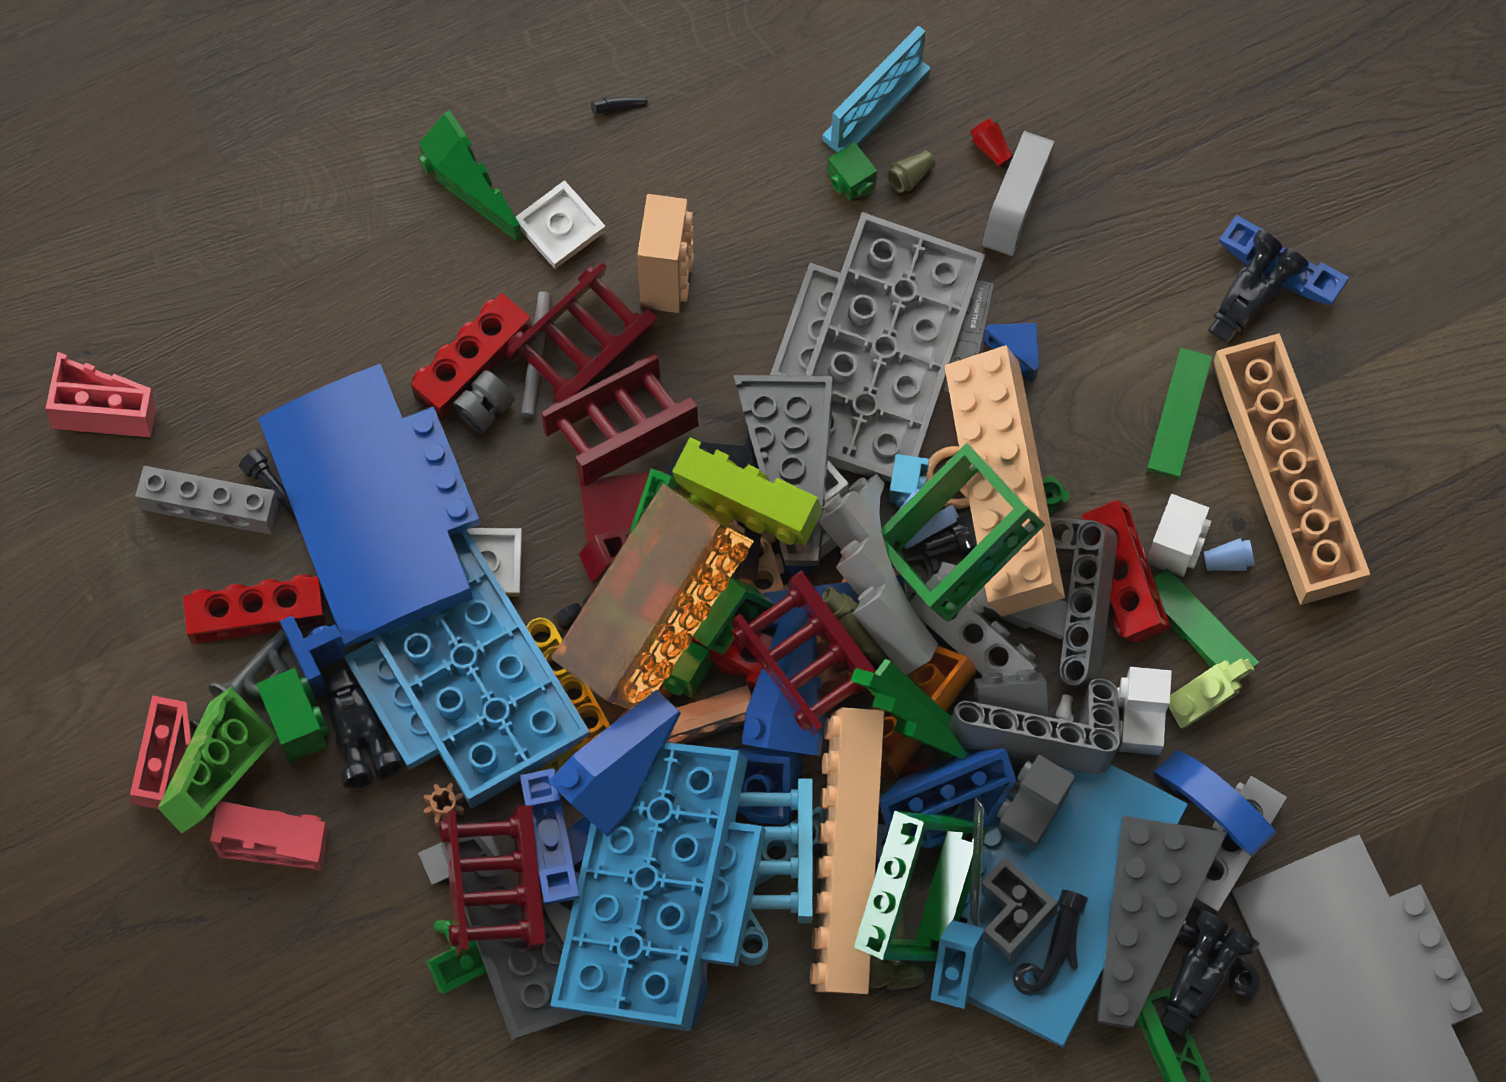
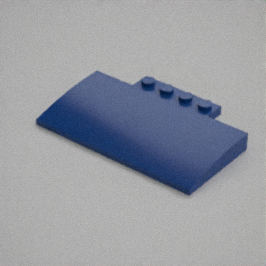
(373, 502)

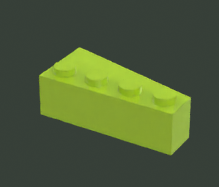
(746, 495)

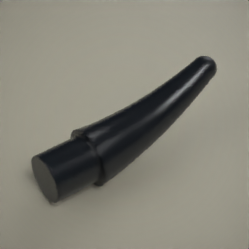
(616, 103)

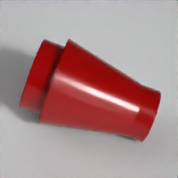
(992, 142)

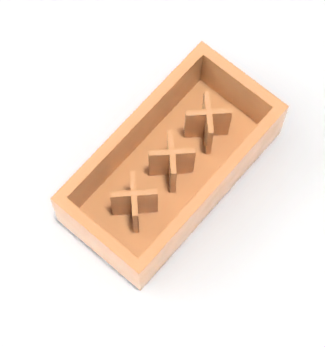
(665, 253)

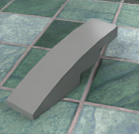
(1046, 618)

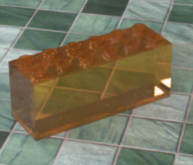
(652, 599)

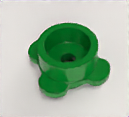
(1059, 496)

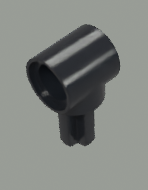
(959, 538)

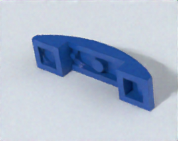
(1315, 283)
(1217, 799)
(551, 838)

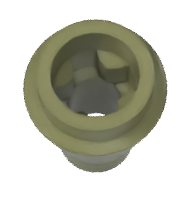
(910, 171)

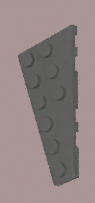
(791, 440)
(1152, 893)
(519, 977)

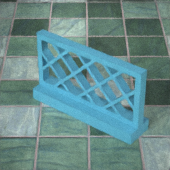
(879, 94)

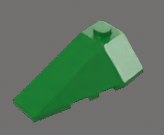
(452, 162)

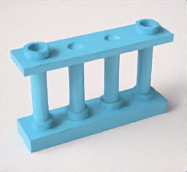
(798, 833)

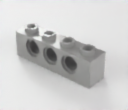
(207, 500)
(978, 652)
(1231, 864)

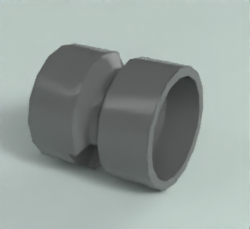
(488, 391)

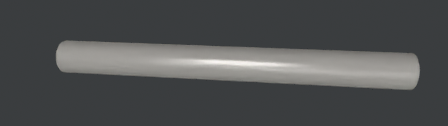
(533, 375)

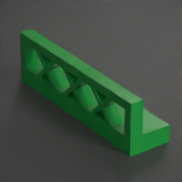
(1161, 1047)

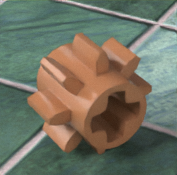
(439, 796)

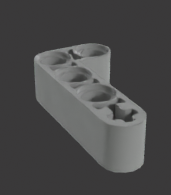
(1017, 193)

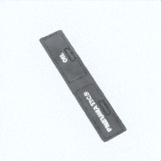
(973, 325)
(976, 863)

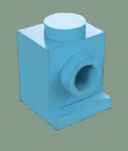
(906, 477)

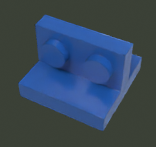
(314, 652)

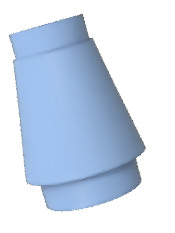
(1230, 556)

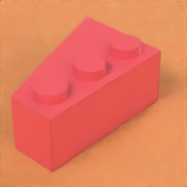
(97, 402)
(269, 836)

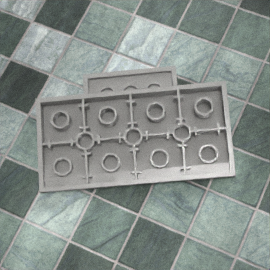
(882, 337)
(1360, 970)

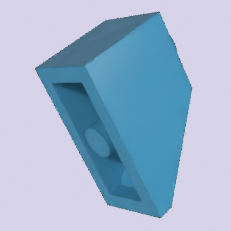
(957, 963)

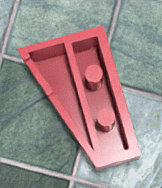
(161, 750)

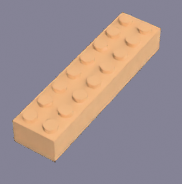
(996, 423)
(1290, 469)
(848, 848)

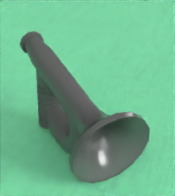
(244, 679)

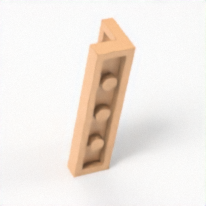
(711, 716)

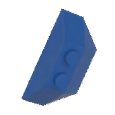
(951, 790)

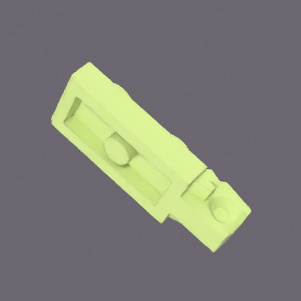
(1208, 691)

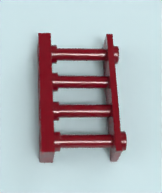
(589, 368)
(627, 445)
(821, 622)
(522, 861)

